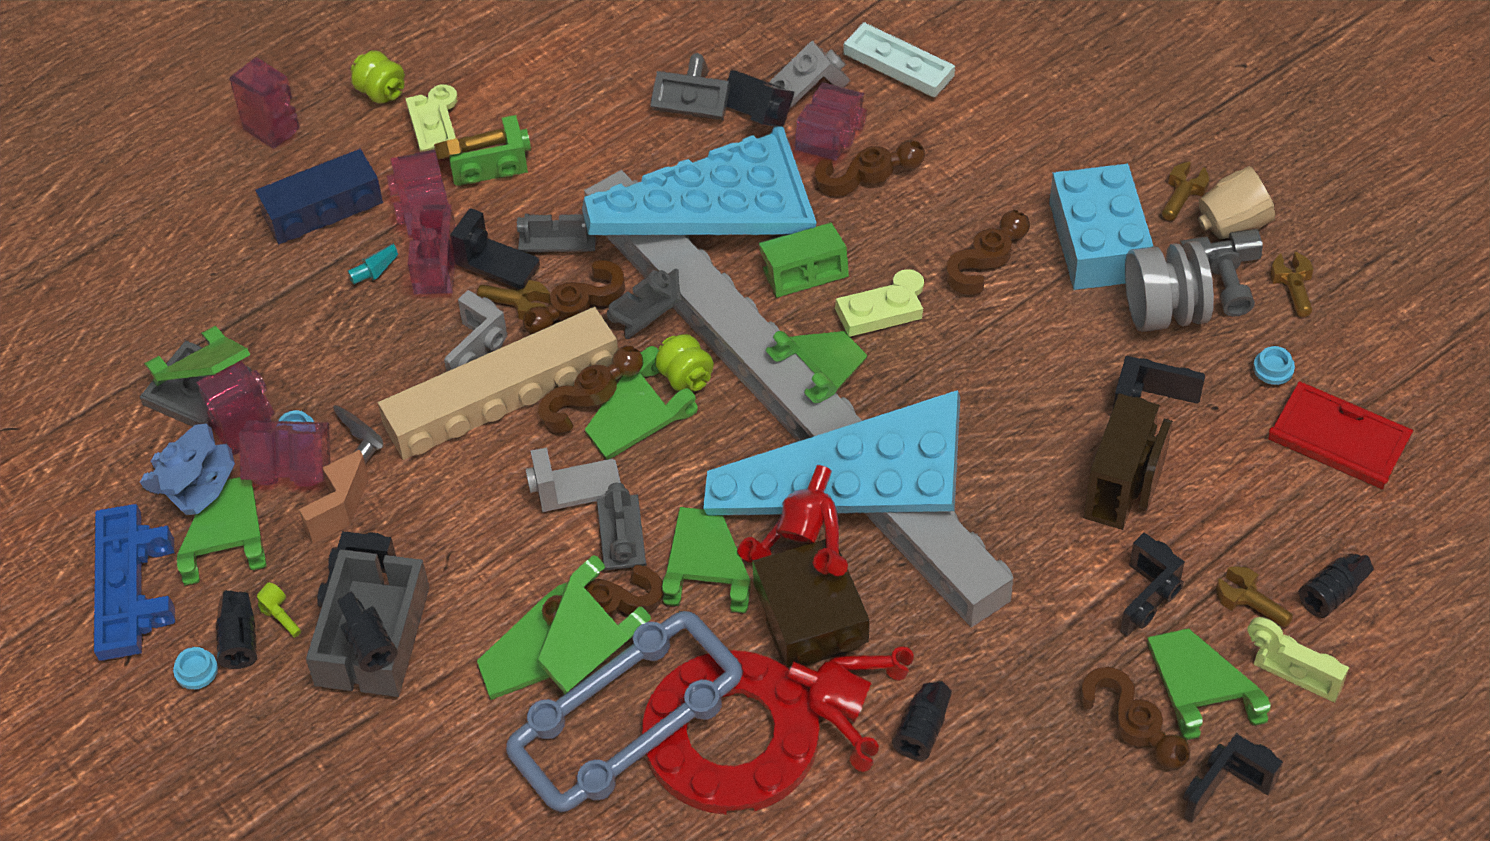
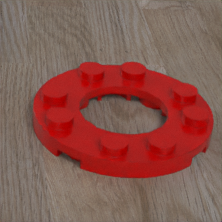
(746, 785)

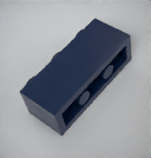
(319, 196)

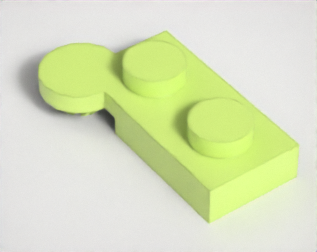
(431, 116)
(882, 306)
(1295, 662)

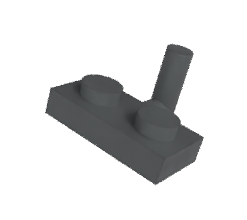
(691, 92)

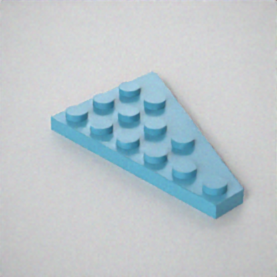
(733, 191)

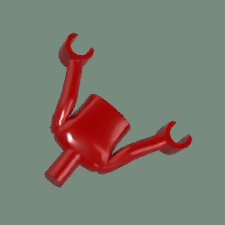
(801, 522)
(841, 694)

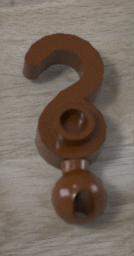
(869, 165)
(989, 250)
(575, 297)
(591, 388)
(614, 597)
(1137, 720)

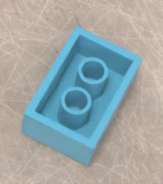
(1097, 223)

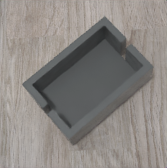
(397, 604)

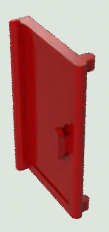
(1359, 448)

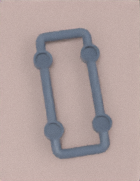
(597, 777)

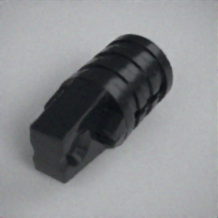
(1334, 584)
(235, 630)
(366, 634)
(922, 721)

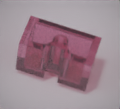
(264, 102)
(830, 121)
(416, 182)
(431, 250)
(232, 400)
(285, 451)

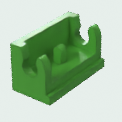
(804, 259)

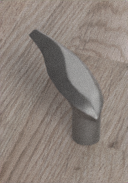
(369, 438)

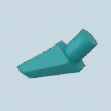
(373, 265)

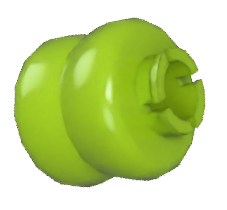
(377, 77)
(684, 363)

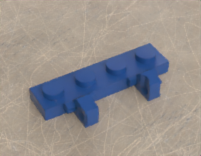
(119, 607)

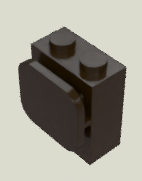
(1127, 461)
(809, 611)

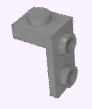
(808, 69)
(487, 326)
(569, 485)

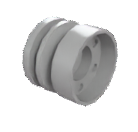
(1169, 285)

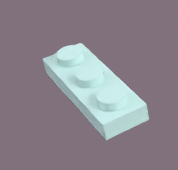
(899, 60)

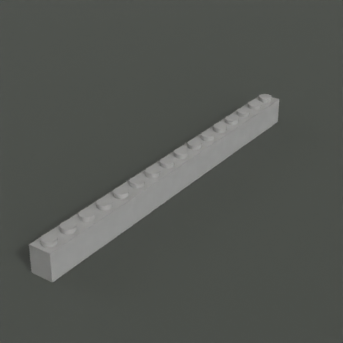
(738, 334)

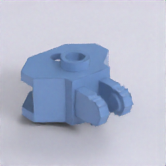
(187, 470)

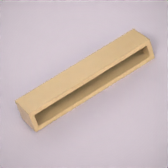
(496, 383)

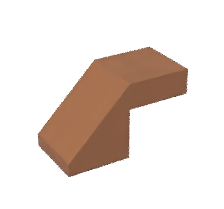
(335, 512)

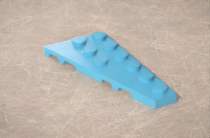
(877, 466)

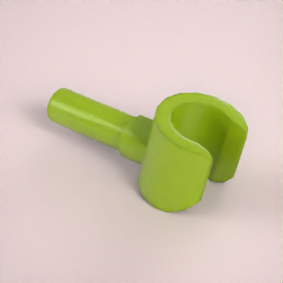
(269, 604)

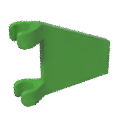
(829, 355)
(207, 361)
(636, 411)
(224, 525)
(708, 553)
(583, 631)
(513, 658)
(1201, 677)

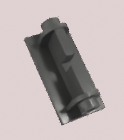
(543, 234)
(655, 296)
(620, 528)

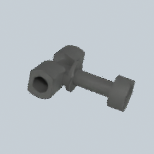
(1225, 259)

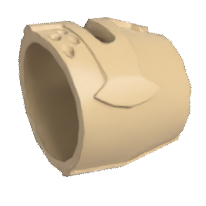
(1236, 204)

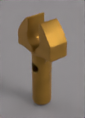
(466, 144)
(1184, 188)
(1294, 281)
(520, 299)
(1249, 595)

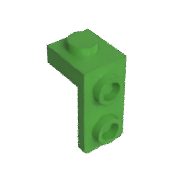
(494, 161)

